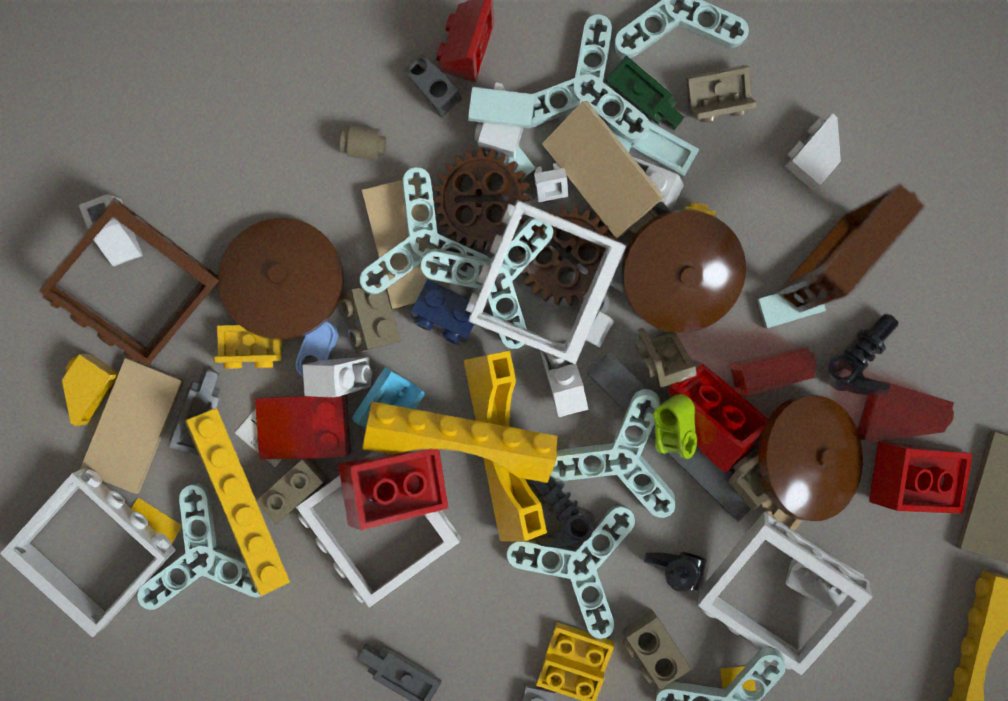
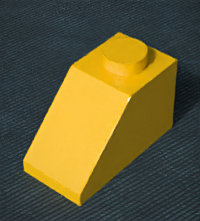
(86, 387)

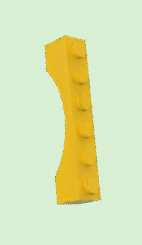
(403, 429)
(237, 501)
(514, 504)
(986, 626)

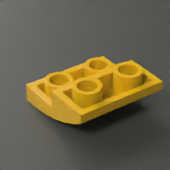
(575, 663)

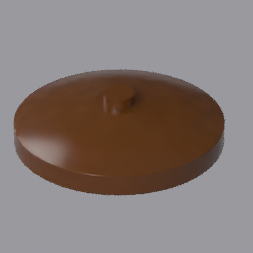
(683, 270)
(280, 279)
(810, 458)

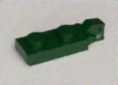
(644, 93)

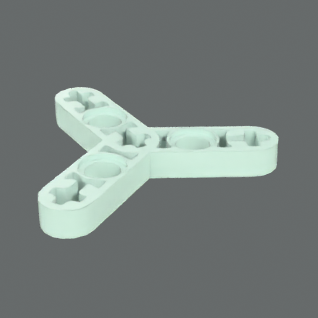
(669, 20)
(595, 76)
(416, 230)
(508, 267)
(635, 462)
(195, 543)
(580, 579)
(735, 690)

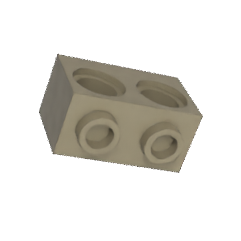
(291, 489)
(660, 647)

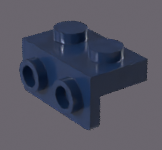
(443, 311)

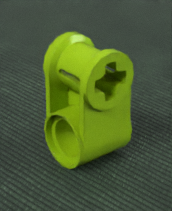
(676, 426)

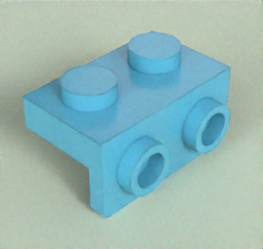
(392, 390)

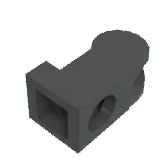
(433, 85)

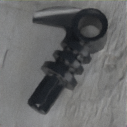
(856, 359)
(567, 513)
(681, 571)

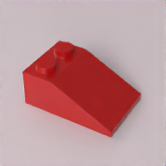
(467, 39)
(724, 420)
(303, 427)
(920, 478)
(392, 487)

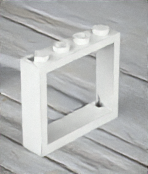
(592, 300)
(810, 556)
(343, 563)
(59, 586)

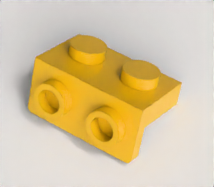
(240, 346)

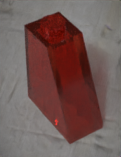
(773, 371)
(903, 415)

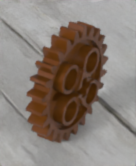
(482, 171)
(548, 276)

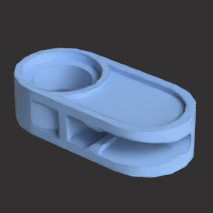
(319, 344)

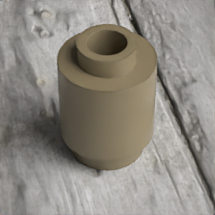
(362, 142)

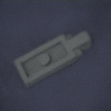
(199, 399)
(399, 674)

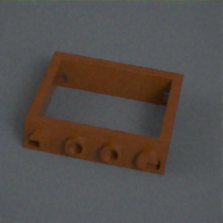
(851, 249)
(107, 331)

